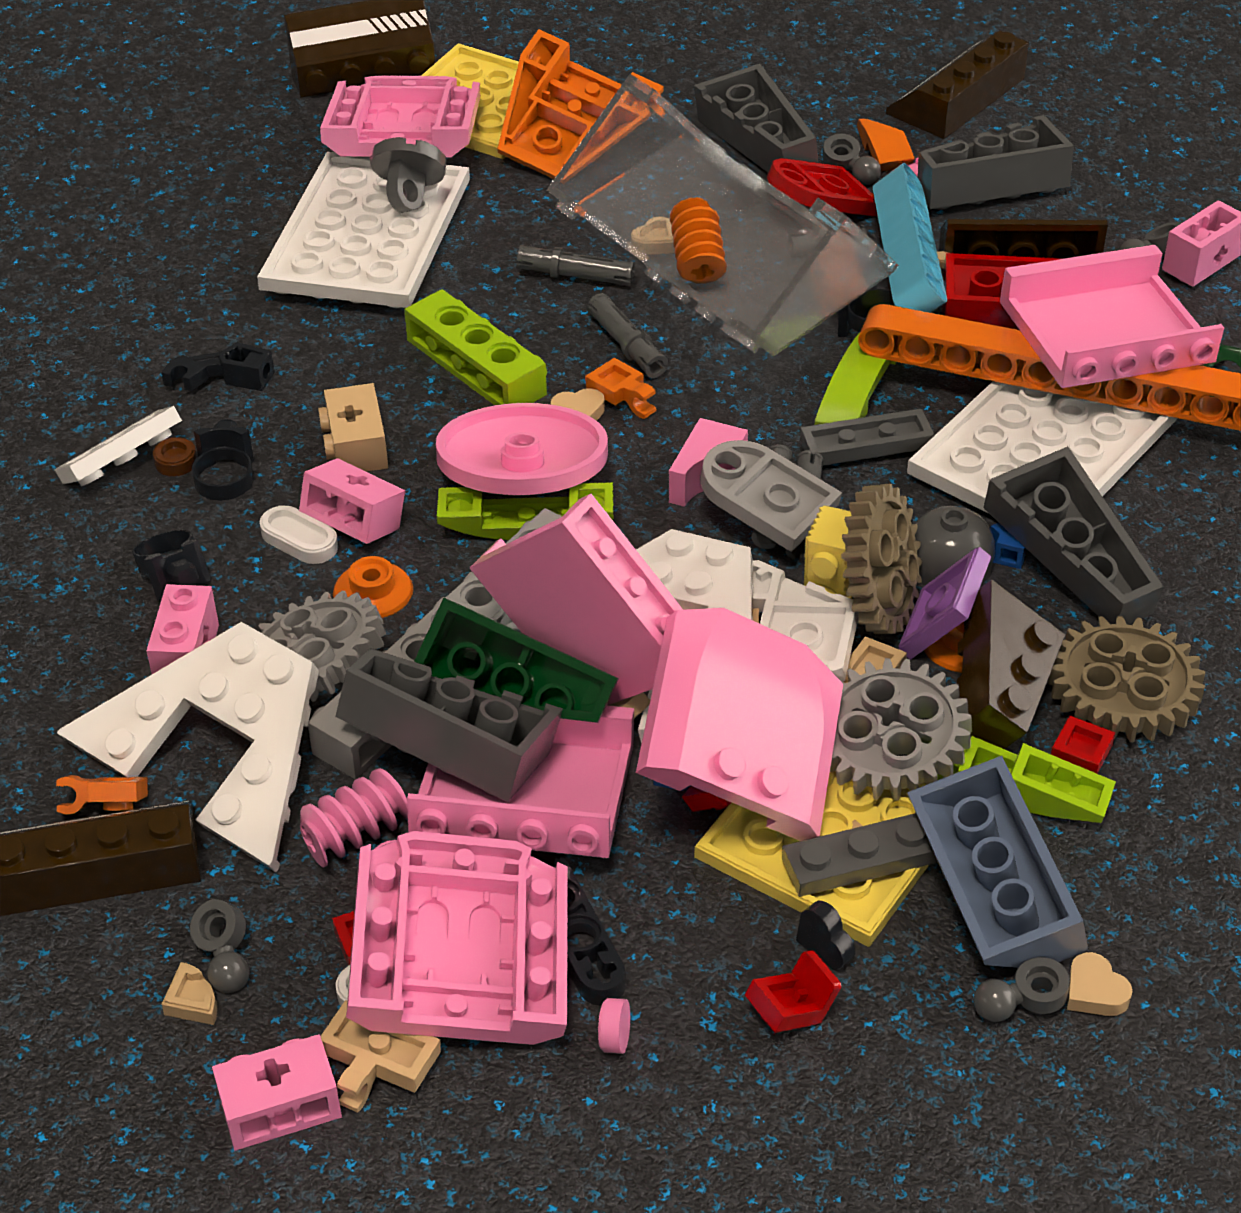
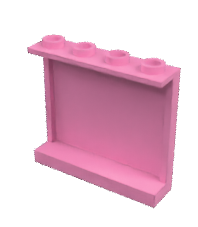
(1105, 317)
(583, 594)
(560, 808)

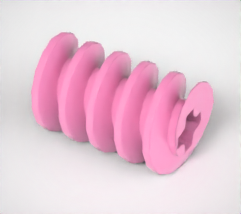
(351, 814)

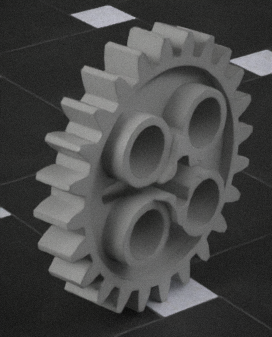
(329, 634)
(897, 729)

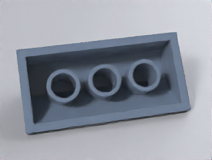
(999, 867)

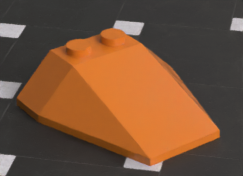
(553, 105)

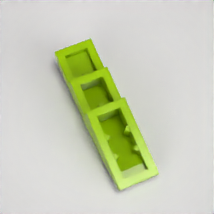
(1047, 782)

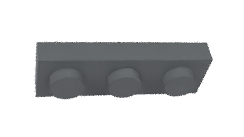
(867, 436)
(857, 855)

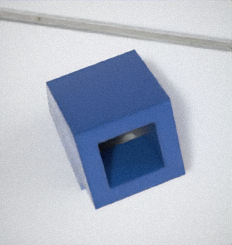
(1007, 548)

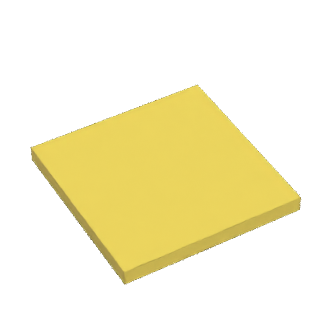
(496, 81)
(753, 854)

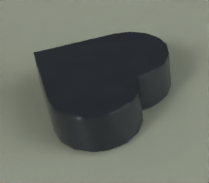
(823, 932)

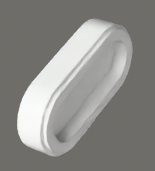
(299, 534)

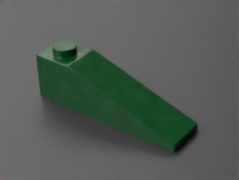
(508, 660)

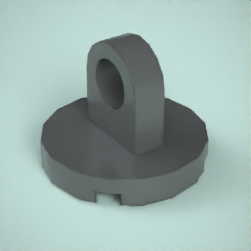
(409, 168)

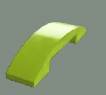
(851, 386)
(470, 514)

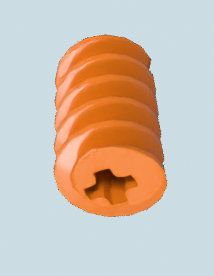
(697, 241)

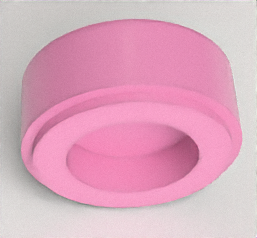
(614, 1025)

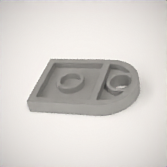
(765, 490)

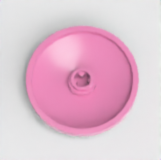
(521, 449)

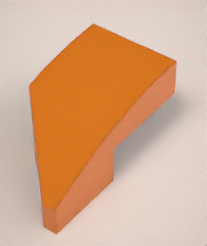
(885, 143)

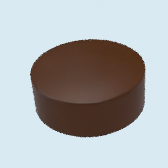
(174, 456)

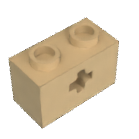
(354, 427)

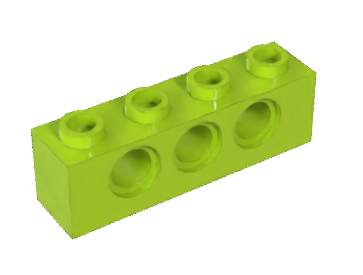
(475, 350)

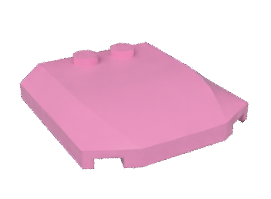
(403, 107)
(742, 718)
(459, 940)

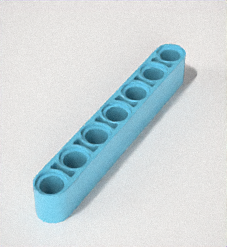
(909, 241)

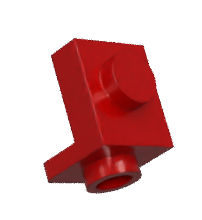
(795, 997)

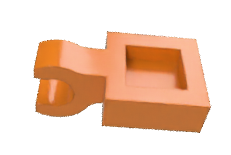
(621, 383)
(114, 792)

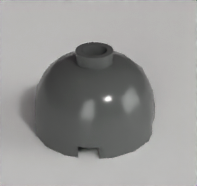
(948, 536)

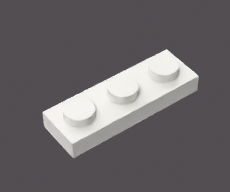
(119, 447)

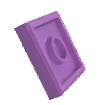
(944, 602)

